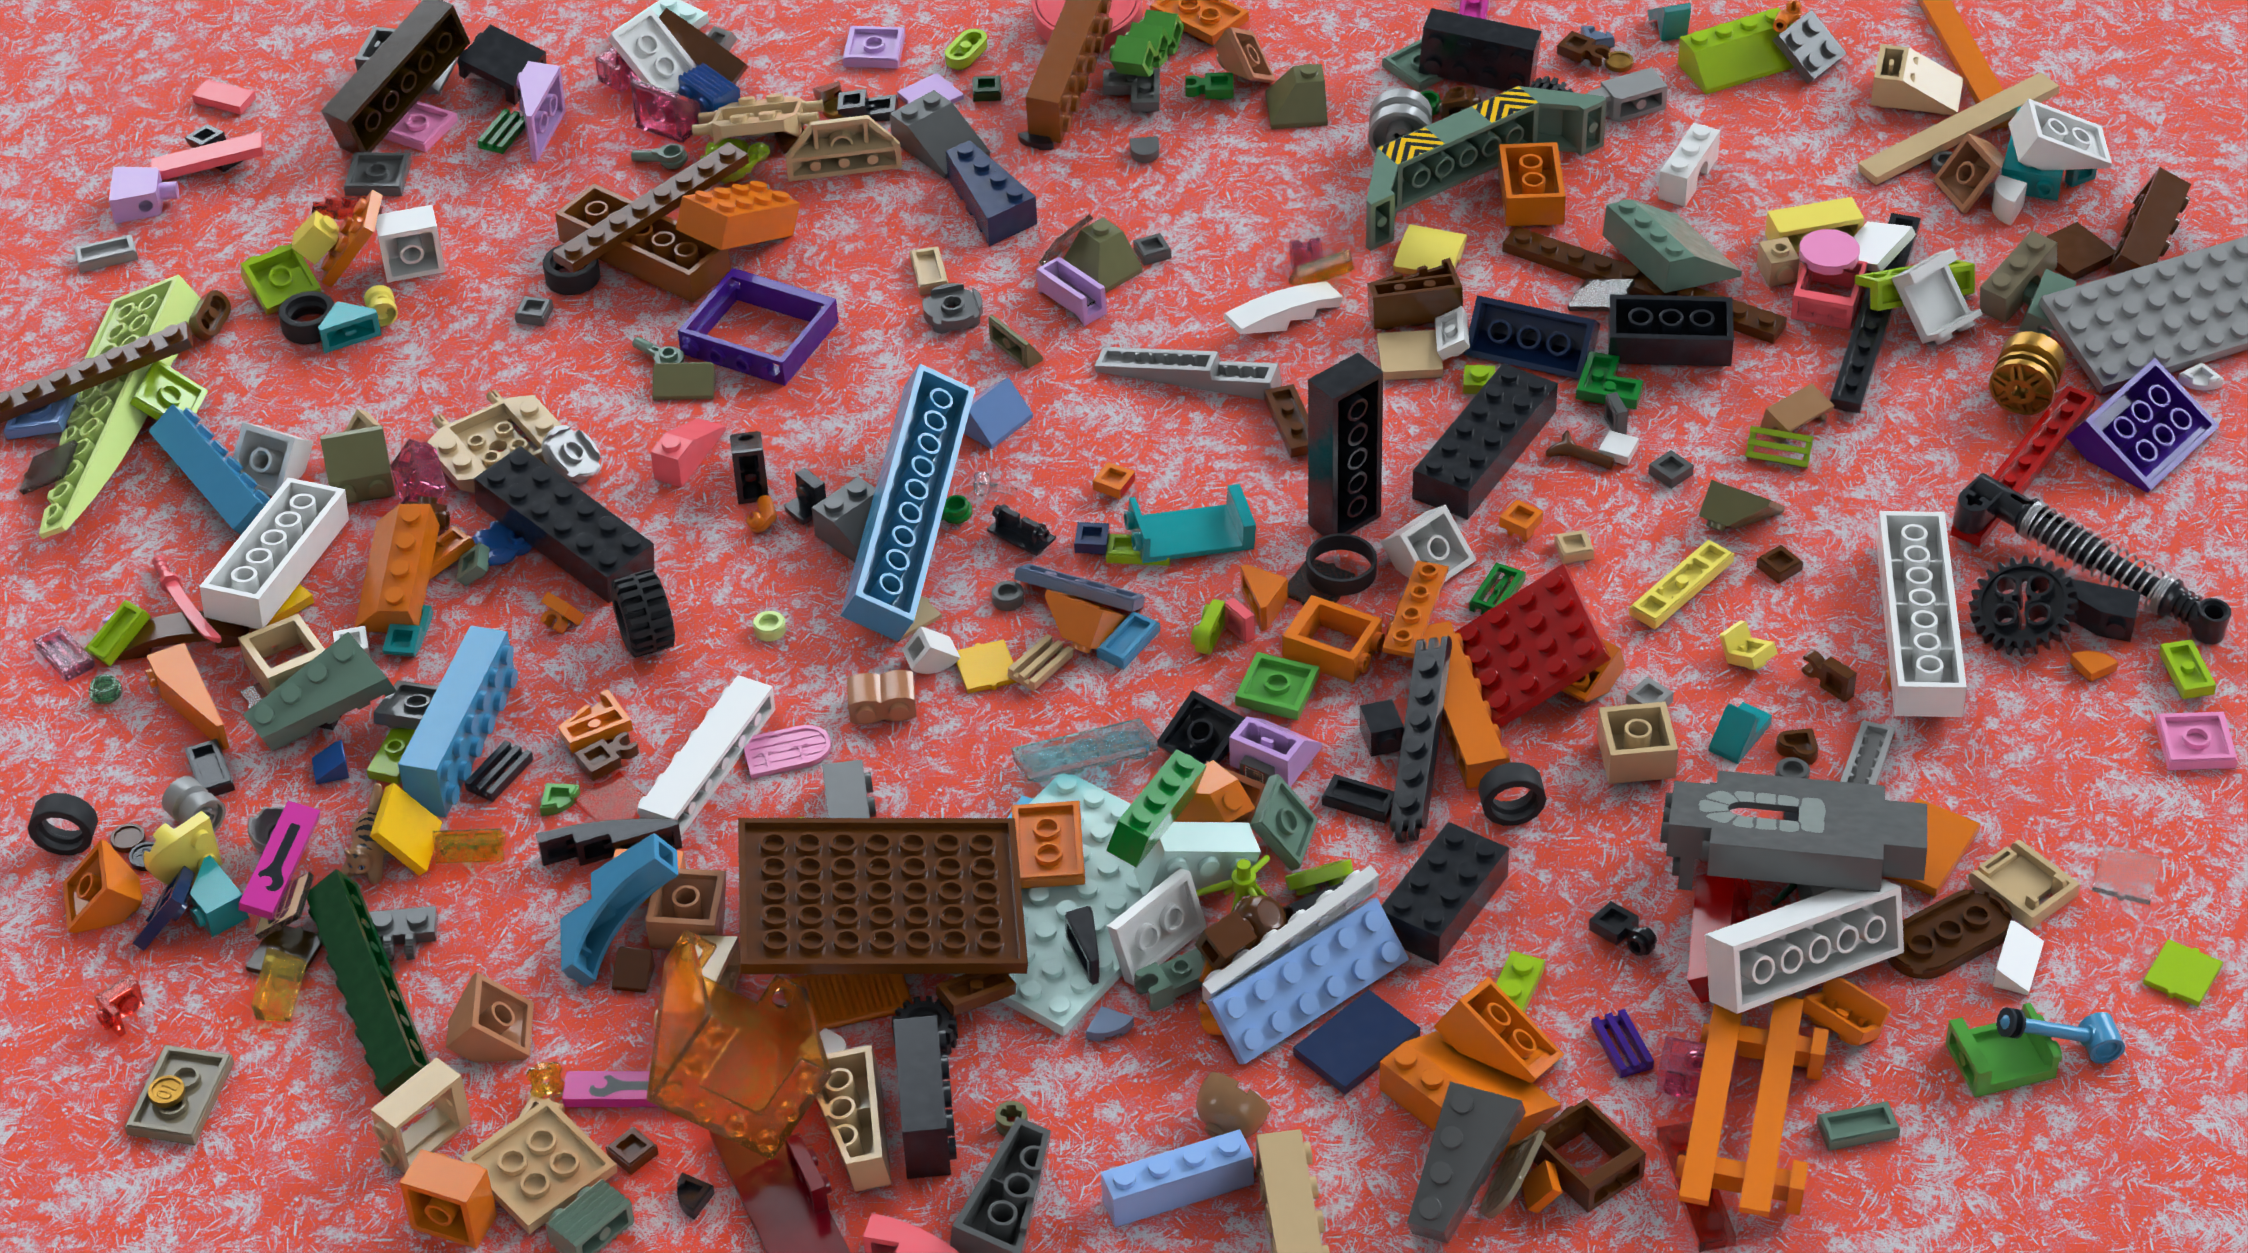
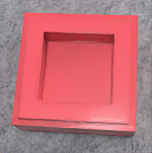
(1239, 620)

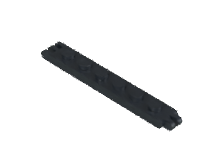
(1420, 738)

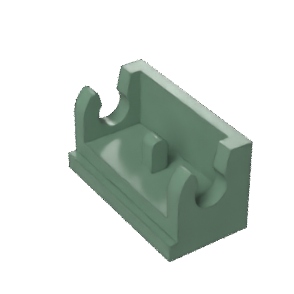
(2034, 316)

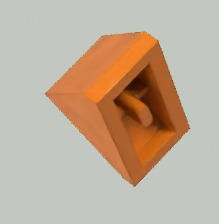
(1264, 593)

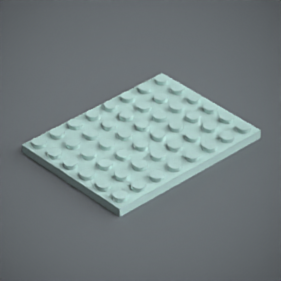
(1055, 985)

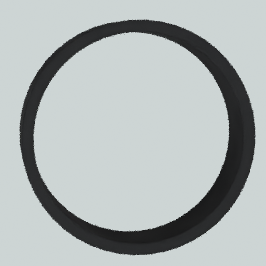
(1341, 587)

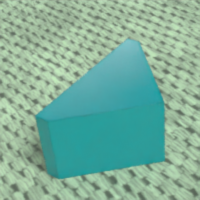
(348, 325)

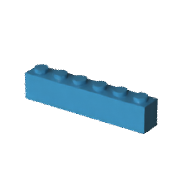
(209, 468)

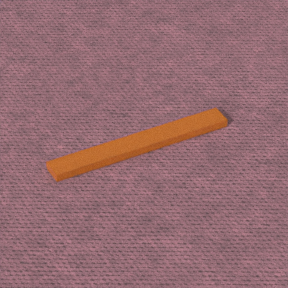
(1962, 51)

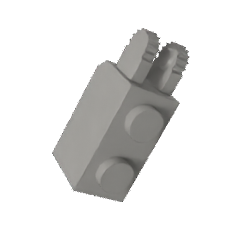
(1633, 94)

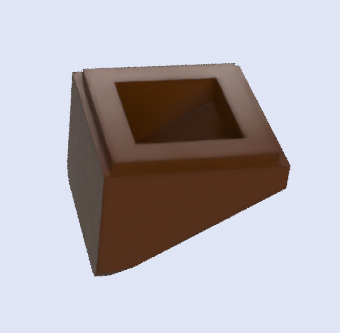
(633, 969)

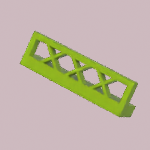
(1885, 295)

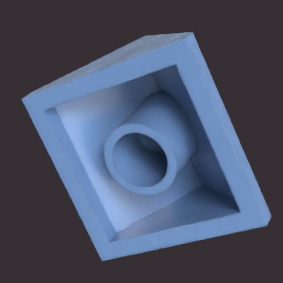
(997, 414)

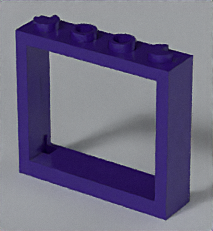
(768, 295)

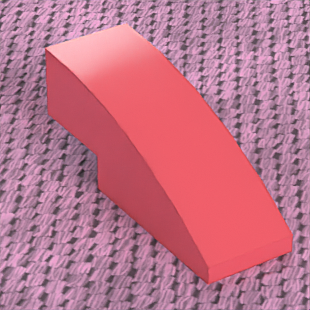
(895, 1236)

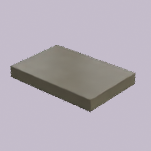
(203, 1080)

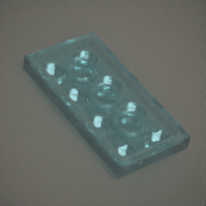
(1084, 749)

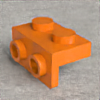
(1847, 1011)

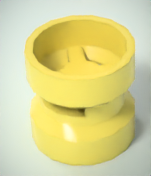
(383, 301)

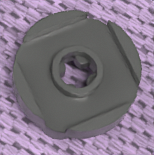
(944, 319)

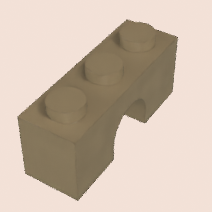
(2004, 289)

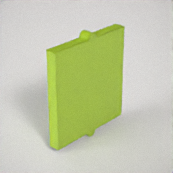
(2183, 972)

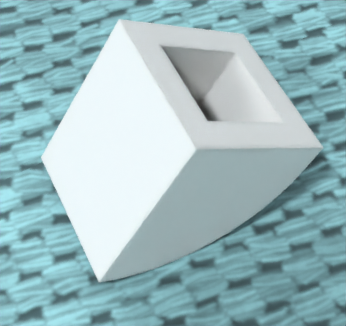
(2008, 198)
(930, 651)

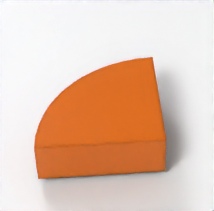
(2093, 664)

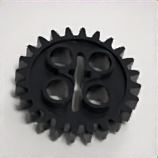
(2055, 604)

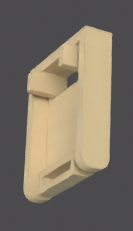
(2022, 879)

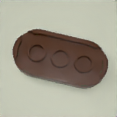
(1951, 933)

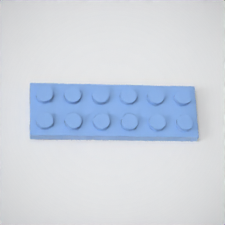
(1307, 980)

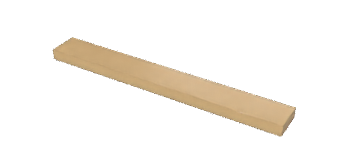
(1953, 129)

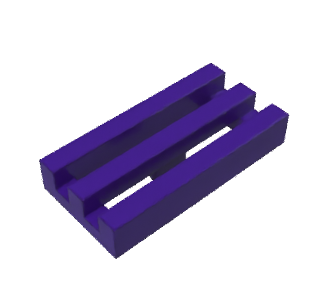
(1613, 1022)

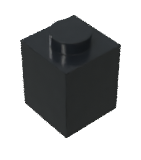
(1381, 727)

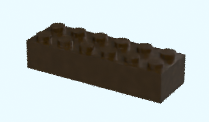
(396, 76)

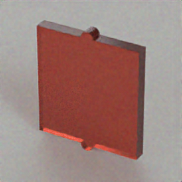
(611, 799)

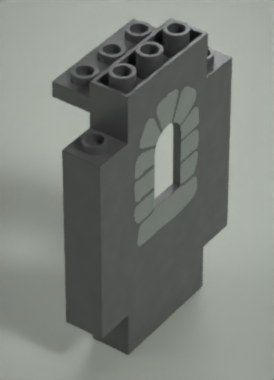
(1841, 838)

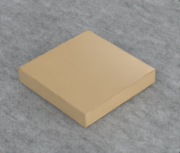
(1409, 355)

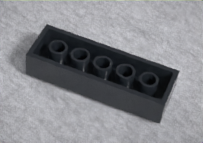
(1484, 441)
(1345, 446)
(562, 521)

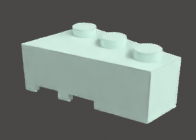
(1202, 848)

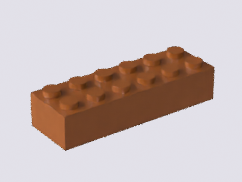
(1066, 67)
(655, 253)

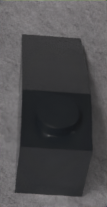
(2106, 609)

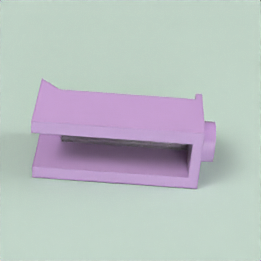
(1072, 290)

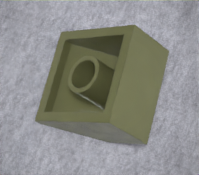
(359, 463)

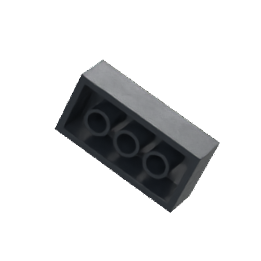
(1478, 51)
(1671, 330)
(1445, 891)
(924, 1097)

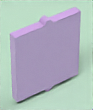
(928, 84)

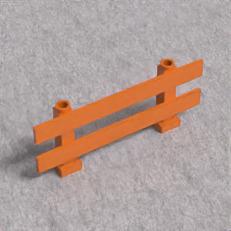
(1781, 1050)

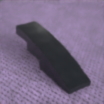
(599, 839)

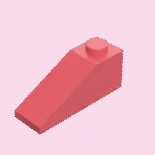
(683, 450)

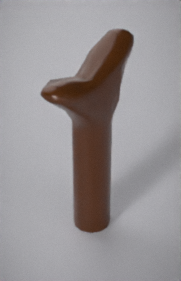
(1569, 448)

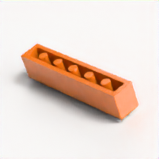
(1466, 716)

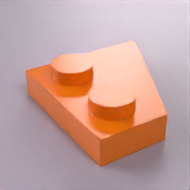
(595, 723)

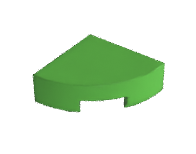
(558, 798)

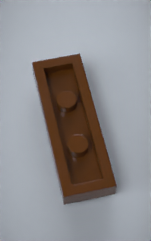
(1289, 418)

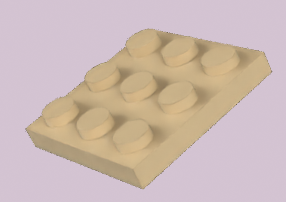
(540, 1164)

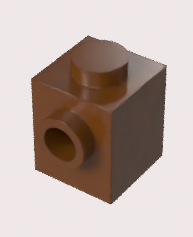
(1226, 939)

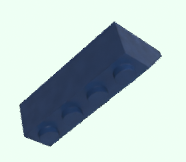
(1531, 337)

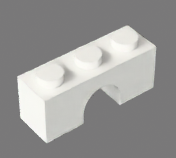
(1693, 155)

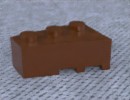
(1414, 298)

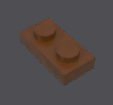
(974, 991)

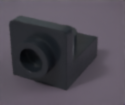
(809, 492)

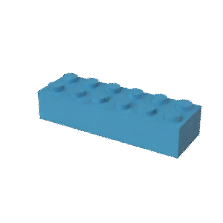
(459, 719)

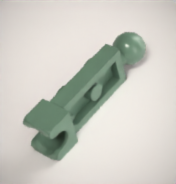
(1170, 979)

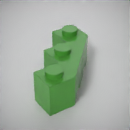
(1147, 43)

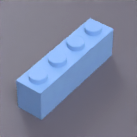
(1177, 1178)

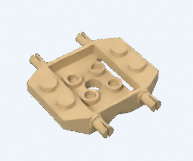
(758, 117)
(471, 442)

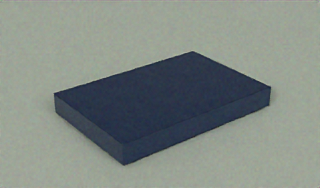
(1355, 1041)

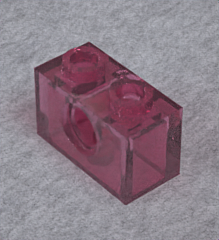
(1682, 1068)

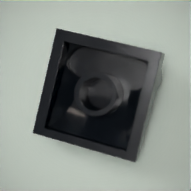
(1200, 729)

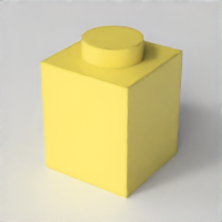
(315, 237)

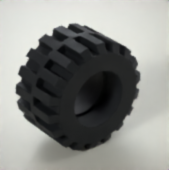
(642, 613)

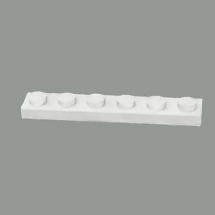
(1300, 926)

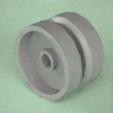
(1396, 115)

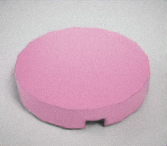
(1829, 251)

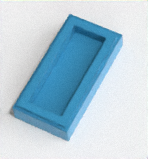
(1128, 640)

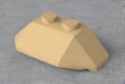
(842, 148)

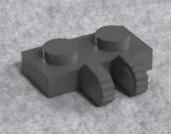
(405, 927)

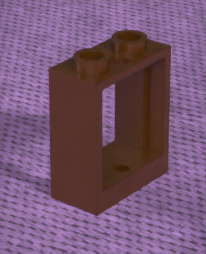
(1607, 1180)

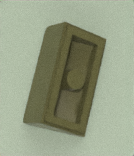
(1013, 343)
(683, 381)

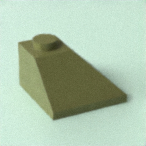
(1298, 98)
(1104, 254)
(1735, 507)

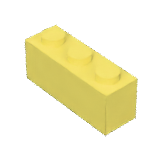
(1801, 220)

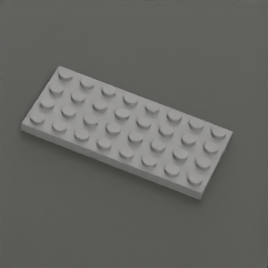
(2167, 311)

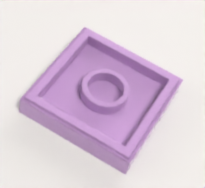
(874, 47)

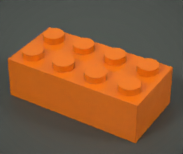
(737, 215)

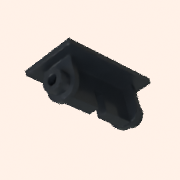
(1020, 532)

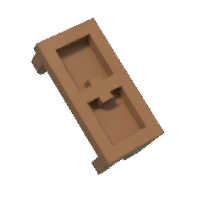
(1796, 411)

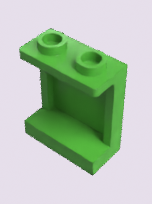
(1999, 1062)

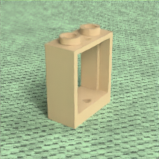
(284, 635)
(450, 1115)

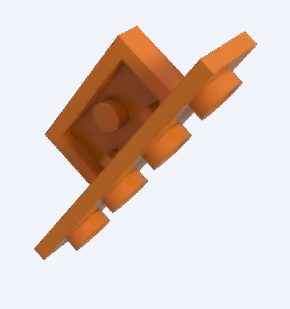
(1414, 609)

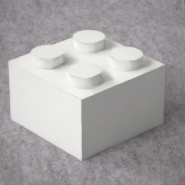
(409, 243)

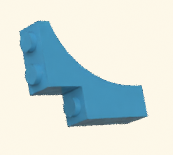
(615, 895)

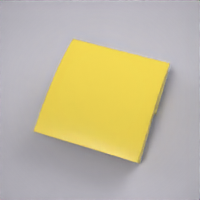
(1427, 247)

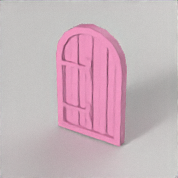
(786, 750)

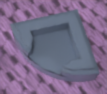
(1600, 37)
(1108, 1024)

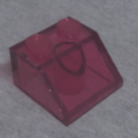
(663, 111)

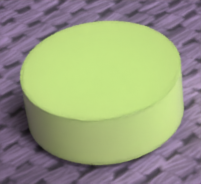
(769, 626)

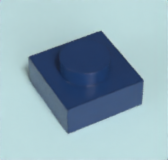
(1091, 538)

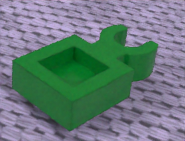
(1214, 86)

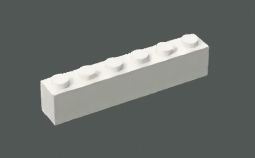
(709, 753)

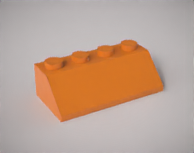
(398, 568)

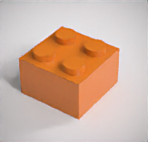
(448, 1198)

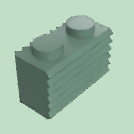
(590, 1220)

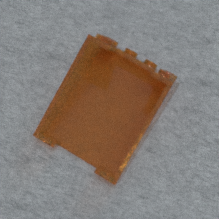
(730, 1059)

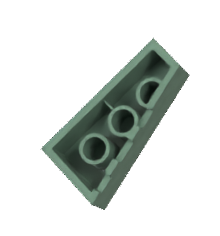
(319, 693)

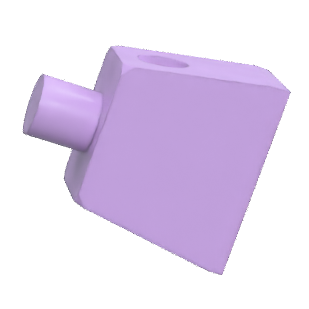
(139, 193)

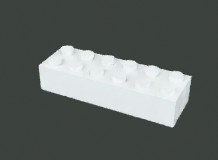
(274, 553)
(1803, 945)

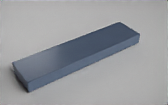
(1080, 587)

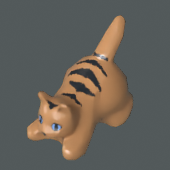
(365, 854)

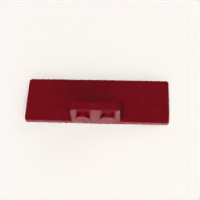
(784, 1196)

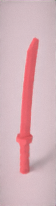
(171, 584)

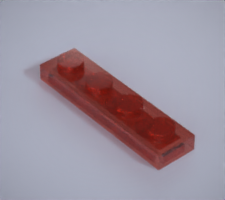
(1709, 1223)

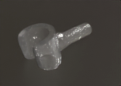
(984, 486)

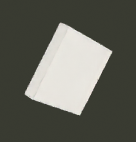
(1882, 243)

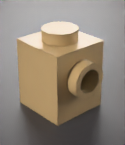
(1778, 261)

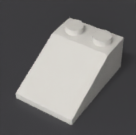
(2057, 139)

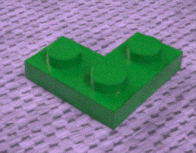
(1601, 379)

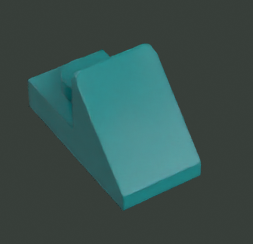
(1672, 20)
(1739, 731)

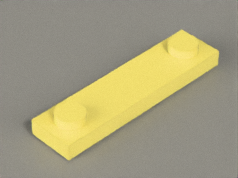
(1681, 584)

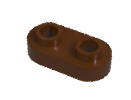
(209, 315)

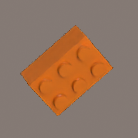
(1531, 184)

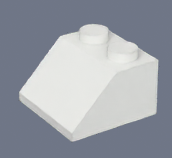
(271, 456)
(1429, 539)

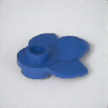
(502, 542)

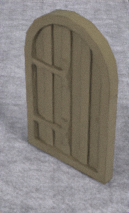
(1511, 1174)

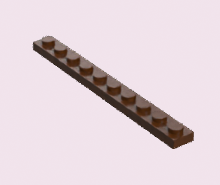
(1590, 265)

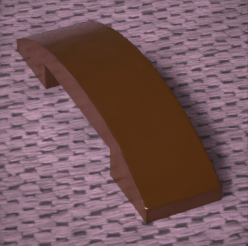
(177, 629)

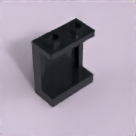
(499, 59)

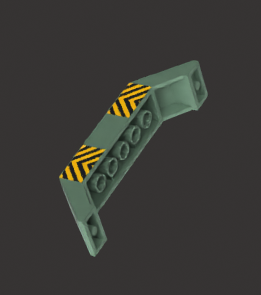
(1469, 146)

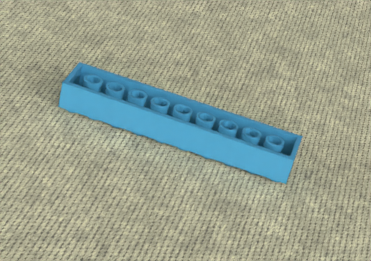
(908, 503)

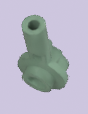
(670, 156)
(660, 355)

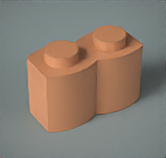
(881, 697)

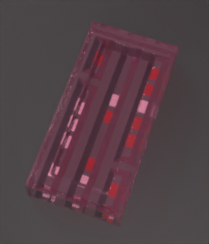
(64, 653)

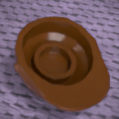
(1262, 913)

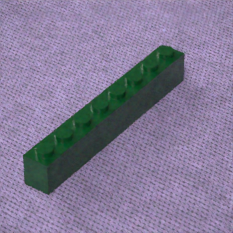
(366, 981)

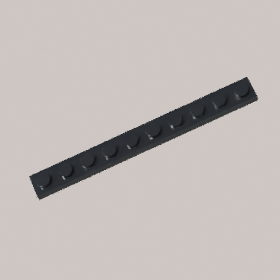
(1868, 337)

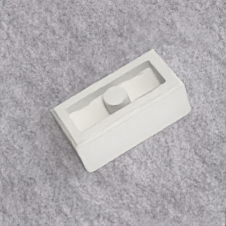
(2018, 959)

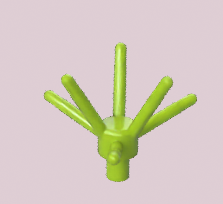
(1242, 882)

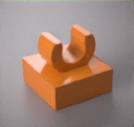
(1521, 519)
(561, 611)

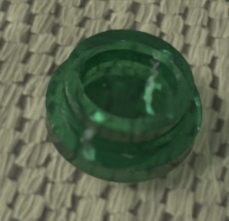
(105, 689)

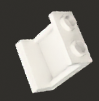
(1934, 298)

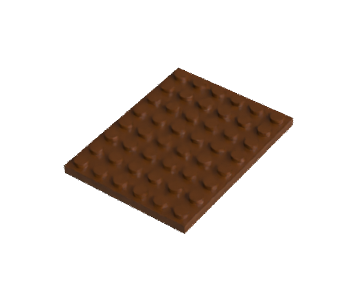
(880, 896)

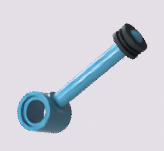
(2094, 1032)

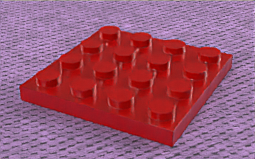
(1533, 645)

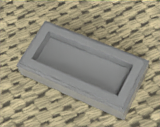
(105, 253)

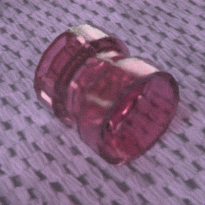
(1298, 251)

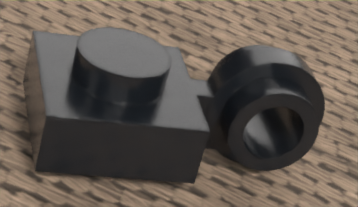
(1617, 923)

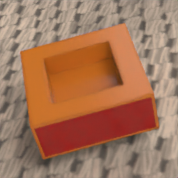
(1113, 480)

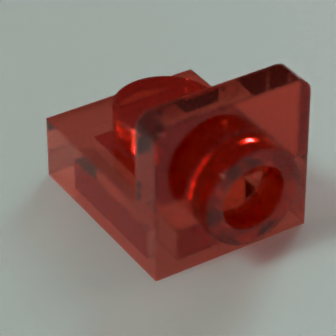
(118, 1002)

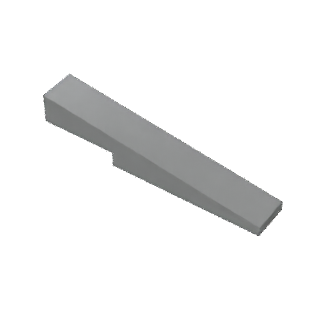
(1191, 369)
(1869, 753)

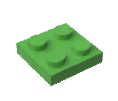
(1277, 686)

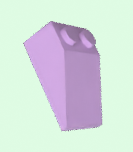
(541, 103)

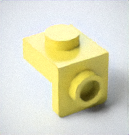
(1744, 650)

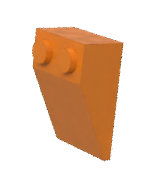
(1497, 1033)

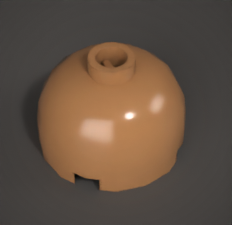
(1228, 1107)

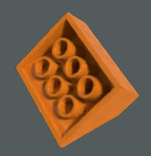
(1423, 1067)

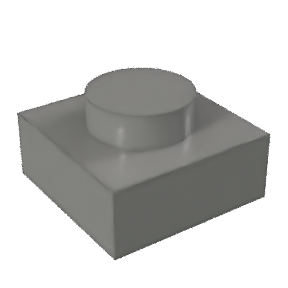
(723, 37)
(1649, 692)

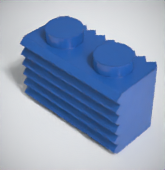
(707, 88)

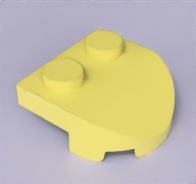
(182, 847)

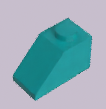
(215, 899)

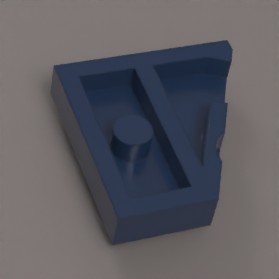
(169, 906)

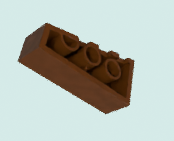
(2151, 222)

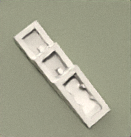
(1278, 308)

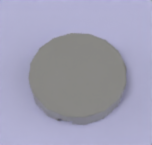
(571, 453)

